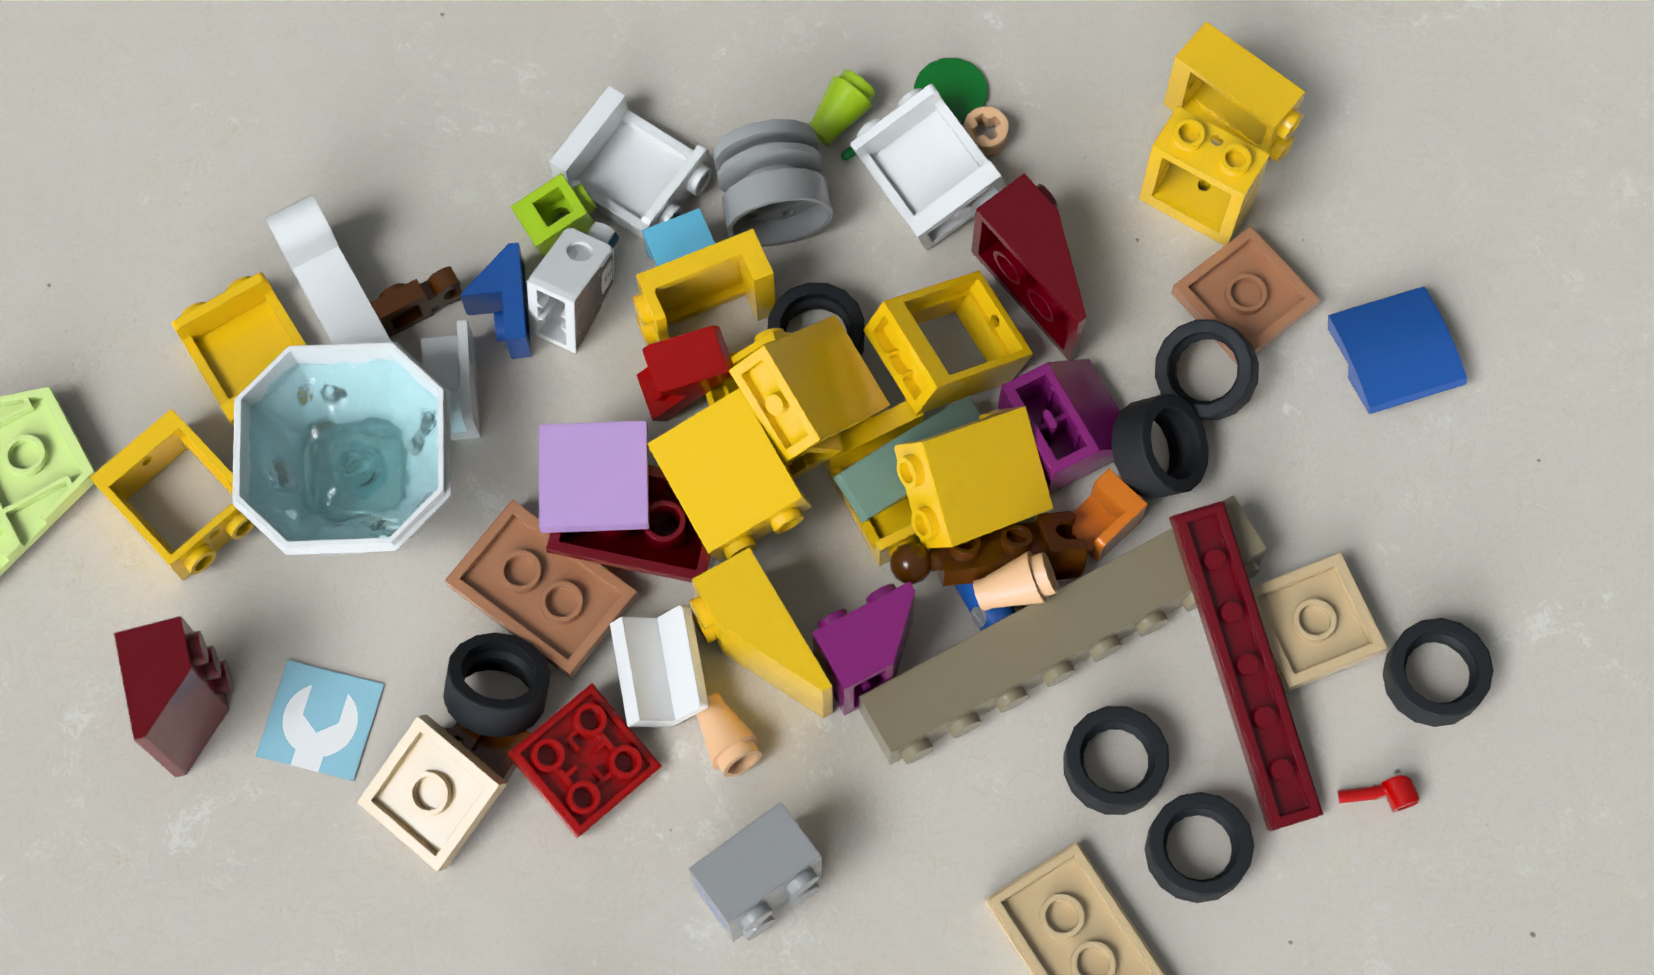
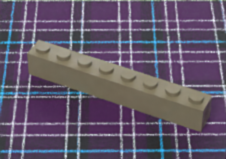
(1039, 644)

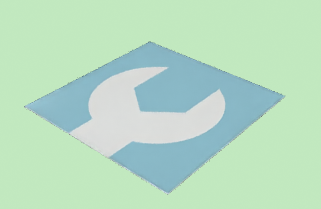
(320, 720)

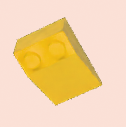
(755, 630)

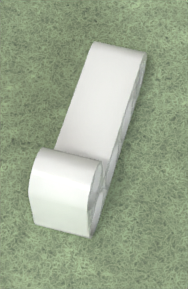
(325, 274)

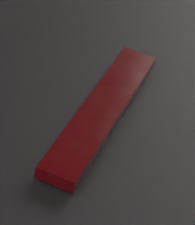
(1246, 666)

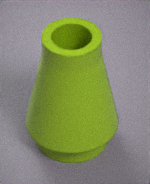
(841, 105)

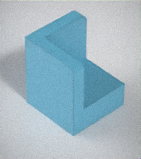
(677, 237)

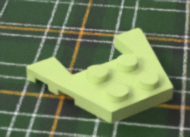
(39, 469)

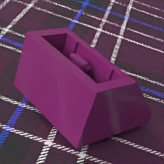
(1068, 418)
(865, 645)

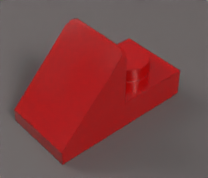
(683, 370)

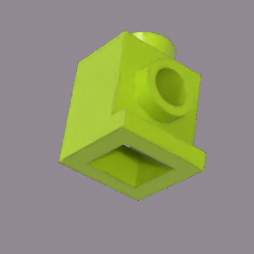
(543, 207)

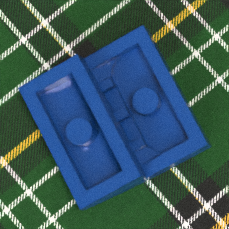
(1397, 350)

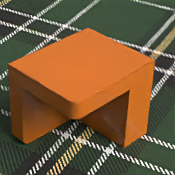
(1107, 514)

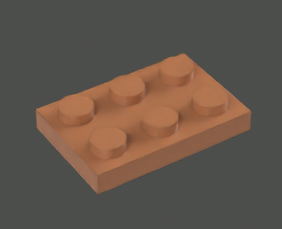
(538, 595)

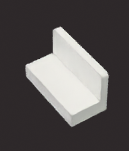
(454, 365)
(659, 668)

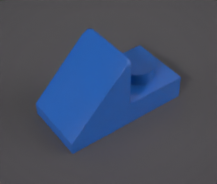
(503, 291)

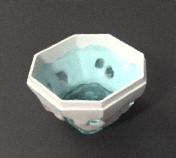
(318, 416)

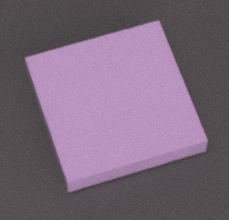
(593, 476)

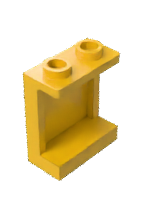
(704, 282)
(236, 336)
(808, 387)
(729, 477)
(973, 478)
(893, 526)

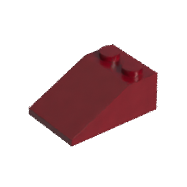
(1027, 252)

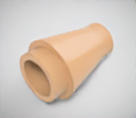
(1017, 583)
(727, 738)

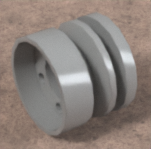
(773, 181)

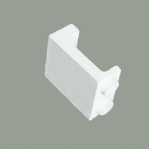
(630, 165)
(927, 165)

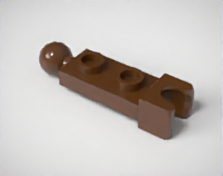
(993, 550)

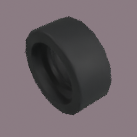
(820, 297)
(1204, 329)
(1185, 441)
(1458, 638)
(491, 715)
(1145, 731)
(1224, 814)

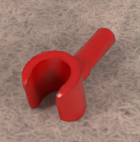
(1398, 791)

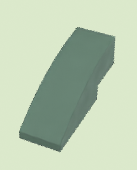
(873, 481)

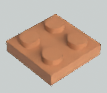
(1247, 290)

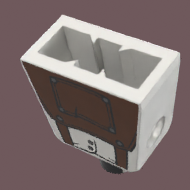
(572, 285)

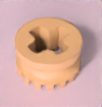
(988, 117)

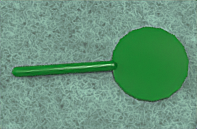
(958, 84)

